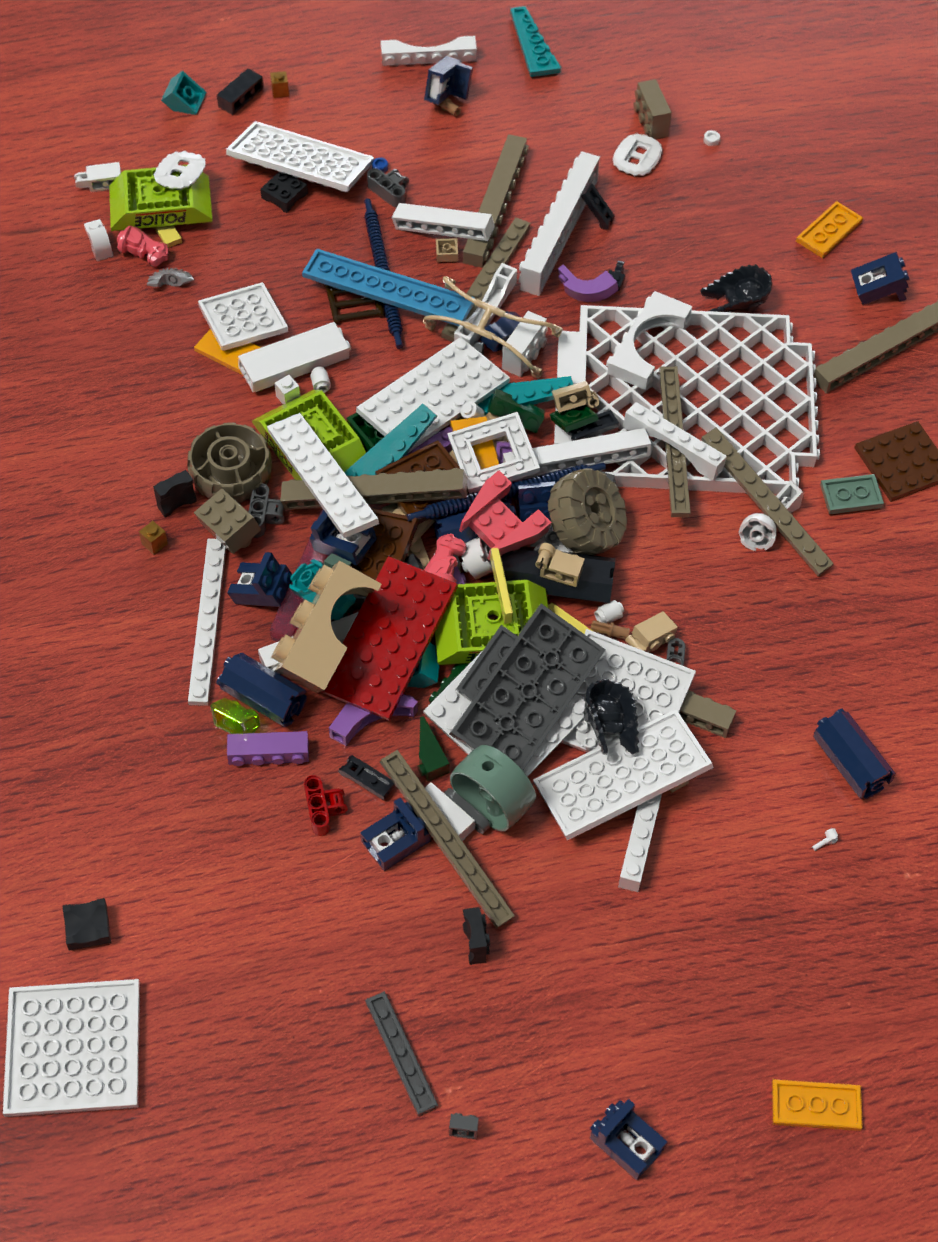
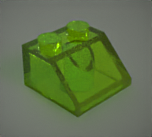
(233, 717)

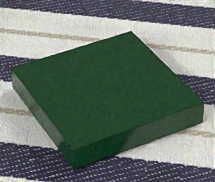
(574, 418)

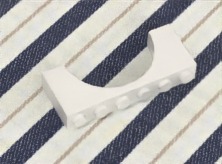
(657, 311)

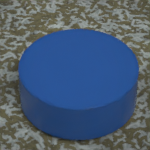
(381, 164)

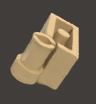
(574, 396)
(559, 565)
(652, 633)

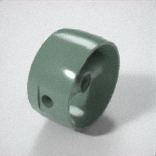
(493, 786)

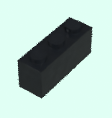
(240, 91)

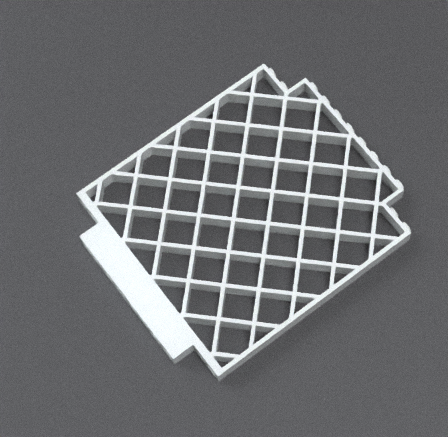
(574, 358)

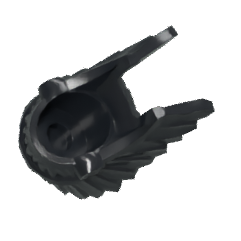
(742, 288)
(612, 712)

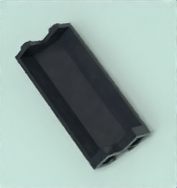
(593, 584)

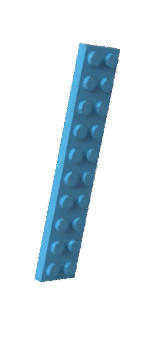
(386, 286)

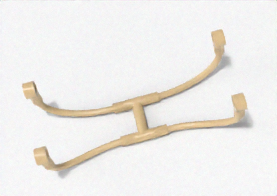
(480, 329)

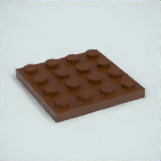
(425, 459)
(901, 460)
(393, 540)

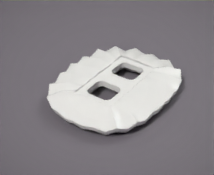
(627, 150)
(189, 173)

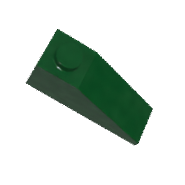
(431, 757)

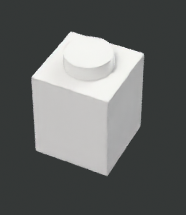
(286, 389)

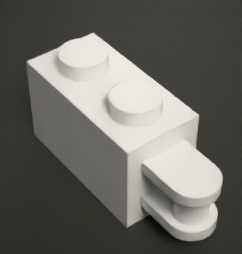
(98, 176)

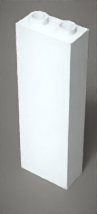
(294, 356)

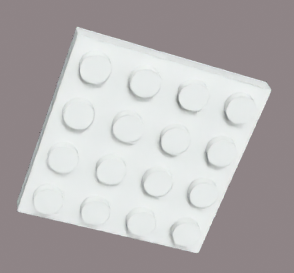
(242, 316)

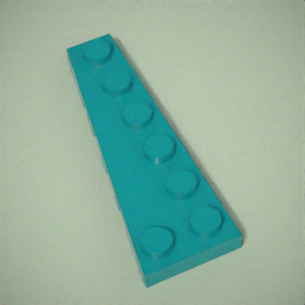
(534, 49)
(531, 391)
(394, 444)

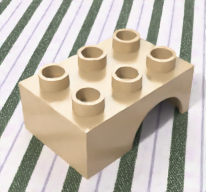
(315, 650)

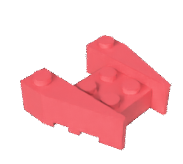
(497, 523)

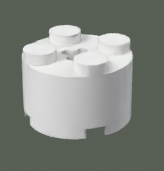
(476, 559)

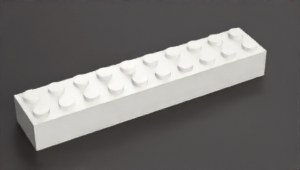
(558, 224)

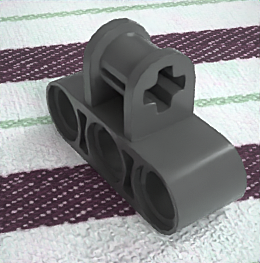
(388, 186)
(267, 507)

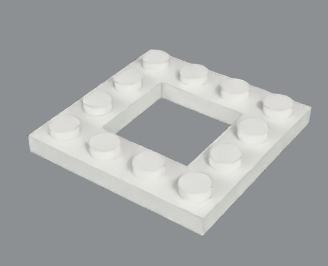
(508, 425)

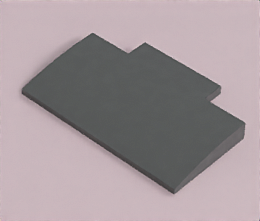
(524, 685)

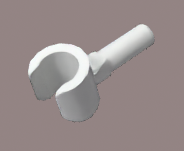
(831, 838)

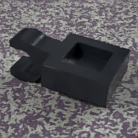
(617, 274)

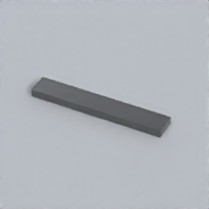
(401, 1054)

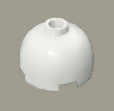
(757, 531)

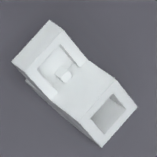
(99, 240)

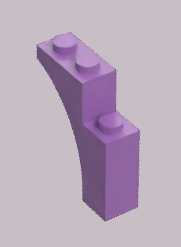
(353, 719)

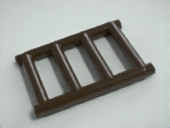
(331, 293)

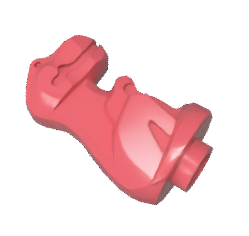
(139, 244)
(443, 561)

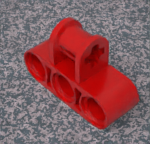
(328, 804)

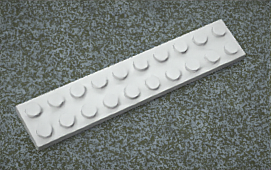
(323, 476)

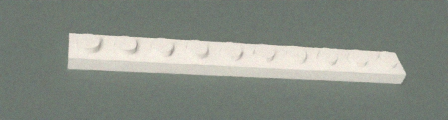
(207, 623)

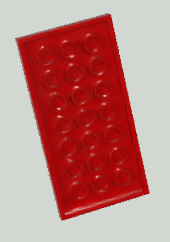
(390, 637)

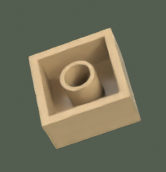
(447, 250)

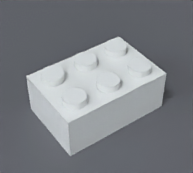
(528, 341)

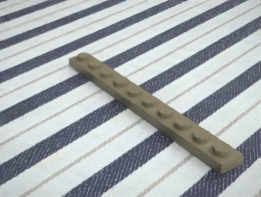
(500, 255)
(675, 459)
(769, 503)
(447, 839)

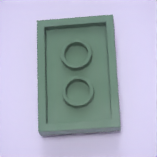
(851, 494)

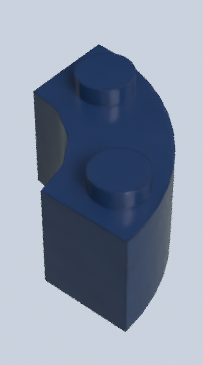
(503, 329)

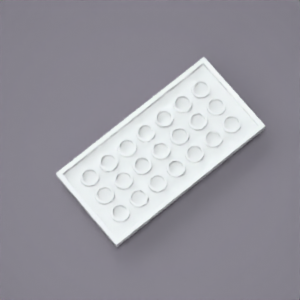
(300, 156)
(440, 383)
(605, 786)

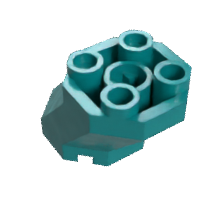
(301, 581)

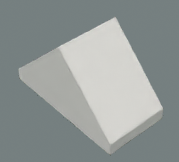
(791, 496)

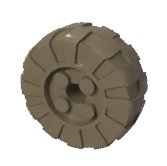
(229, 459)
(587, 512)

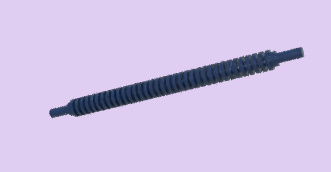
(380, 261)
(461, 504)

